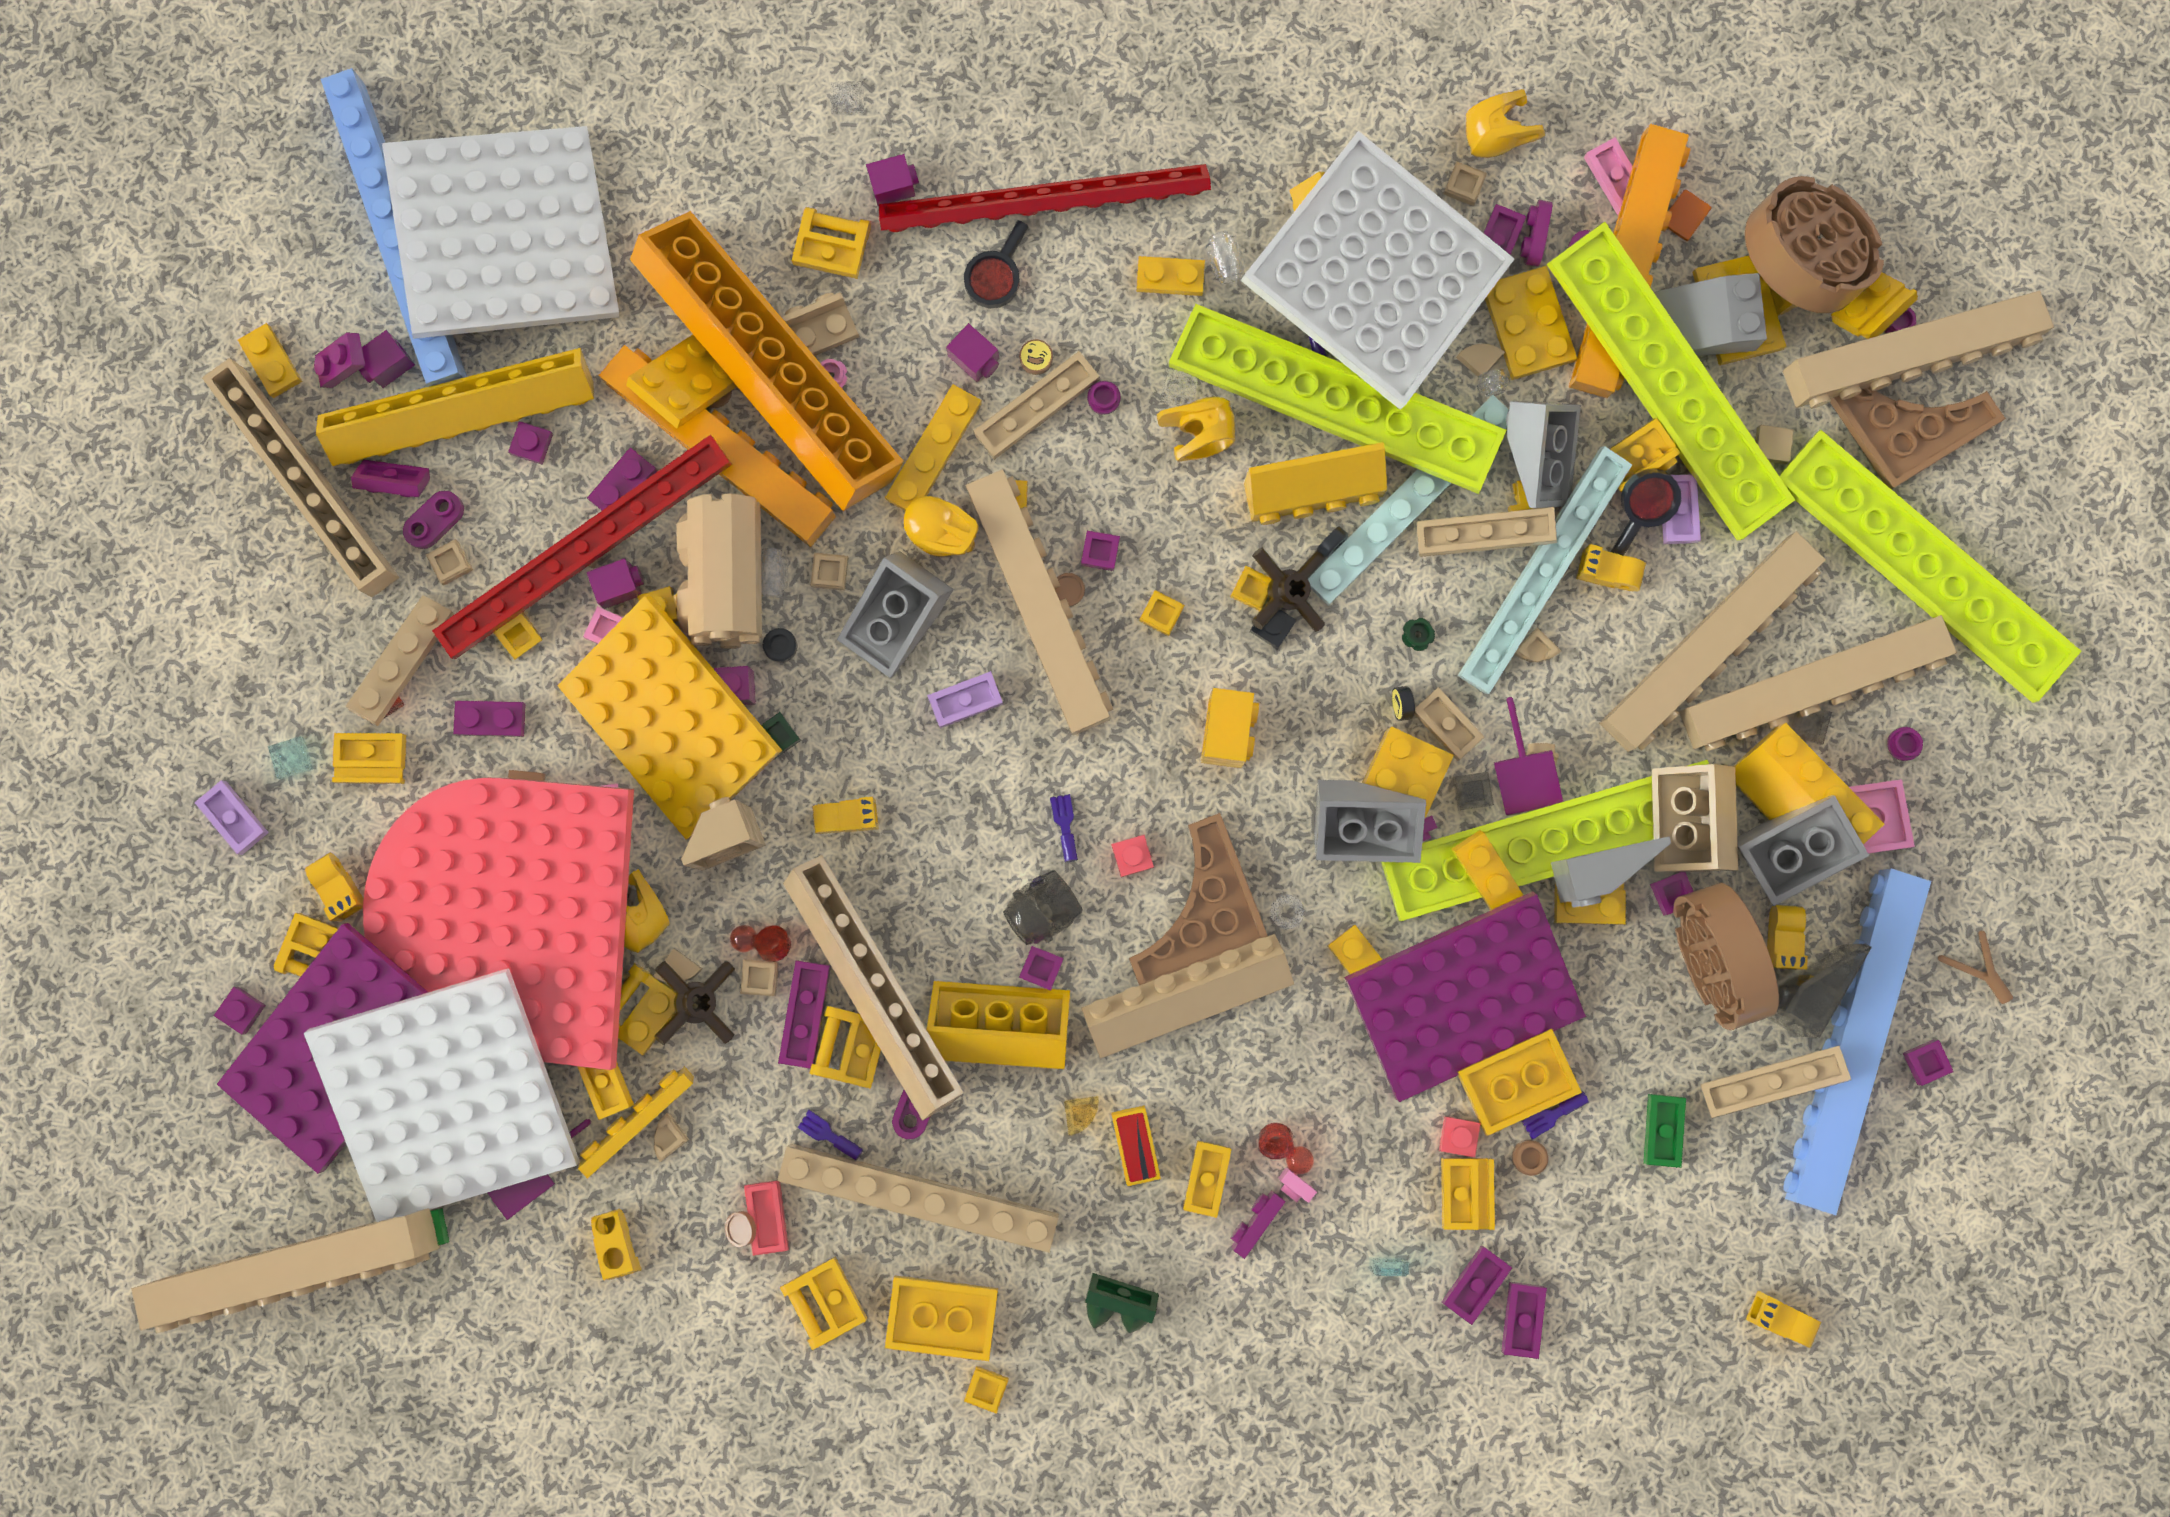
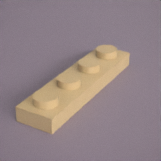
(1036, 405)
(1487, 532)
(398, 661)
(1775, 1082)

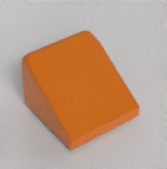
(1687, 214)

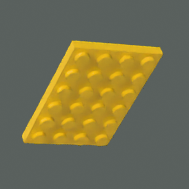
(668, 715)

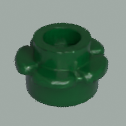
(1420, 625)

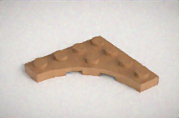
(1907, 436)
(1217, 911)

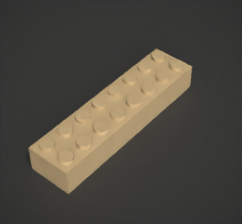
(285, 1272)

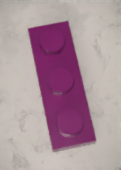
(804, 1014)

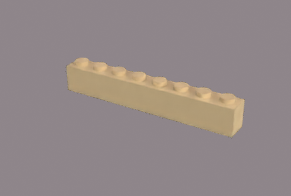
(1918, 349)
(300, 478)
(1038, 602)
(1712, 642)
(1818, 682)
(872, 987)
(918, 1197)

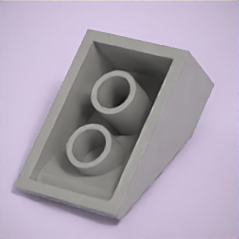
(1718, 313)
(1544, 449)
(894, 613)
(1367, 823)
(1801, 848)
(1600, 873)

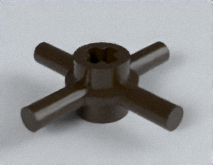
(1288, 589)
(683, 1002)

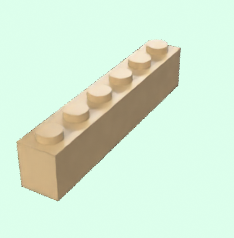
(1188, 995)

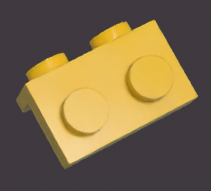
(1647, 449)

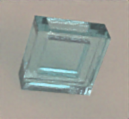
(290, 757)
(1388, 1266)

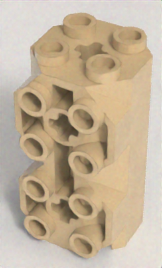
(723, 558)

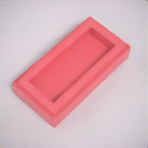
(766, 1208)

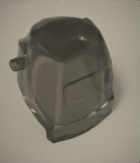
(1042, 908)

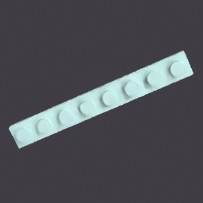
(1388, 521)
(1544, 570)

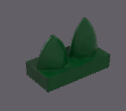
(1108, 1296)

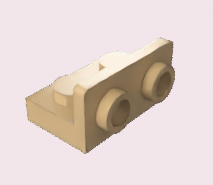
(823, 323)

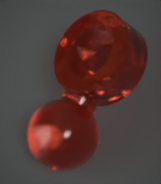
(745, 939)
(1297, 1158)

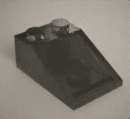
(1814, 994)

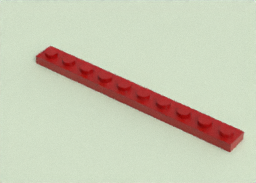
(1041, 197)
(582, 547)

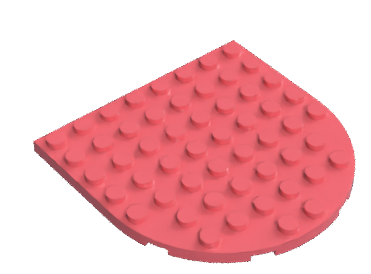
(518, 882)

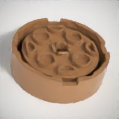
(1799, 266)
(1726, 956)

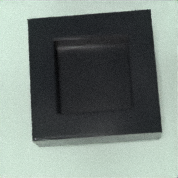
(1275, 630)

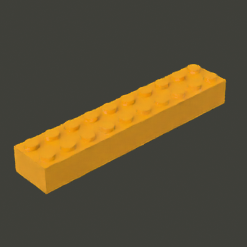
(766, 359)

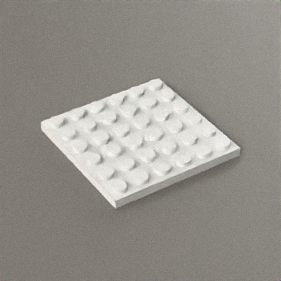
(500, 231)
(1378, 270)
(442, 1096)

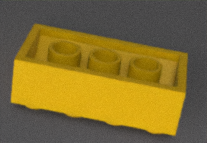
(1316, 483)
(1787, 775)
(999, 1024)

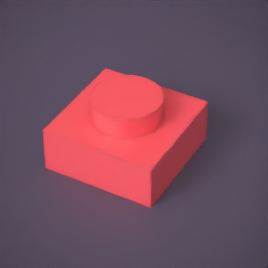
(1132, 855)
(1459, 1136)

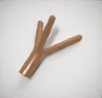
(1990, 976)

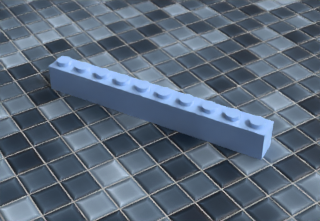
(364, 150)
(1861, 1032)

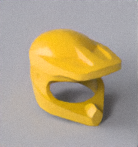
(1491, 132)
(1208, 420)
(939, 527)
(645, 920)

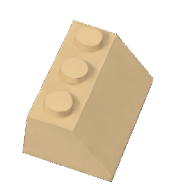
(1699, 815)
(722, 835)

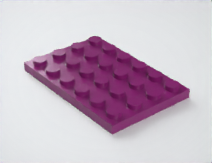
(1465, 995)
(276, 1071)

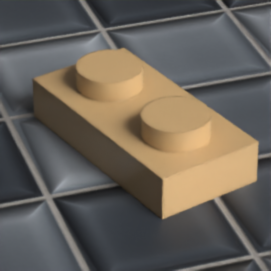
(1448, 724)

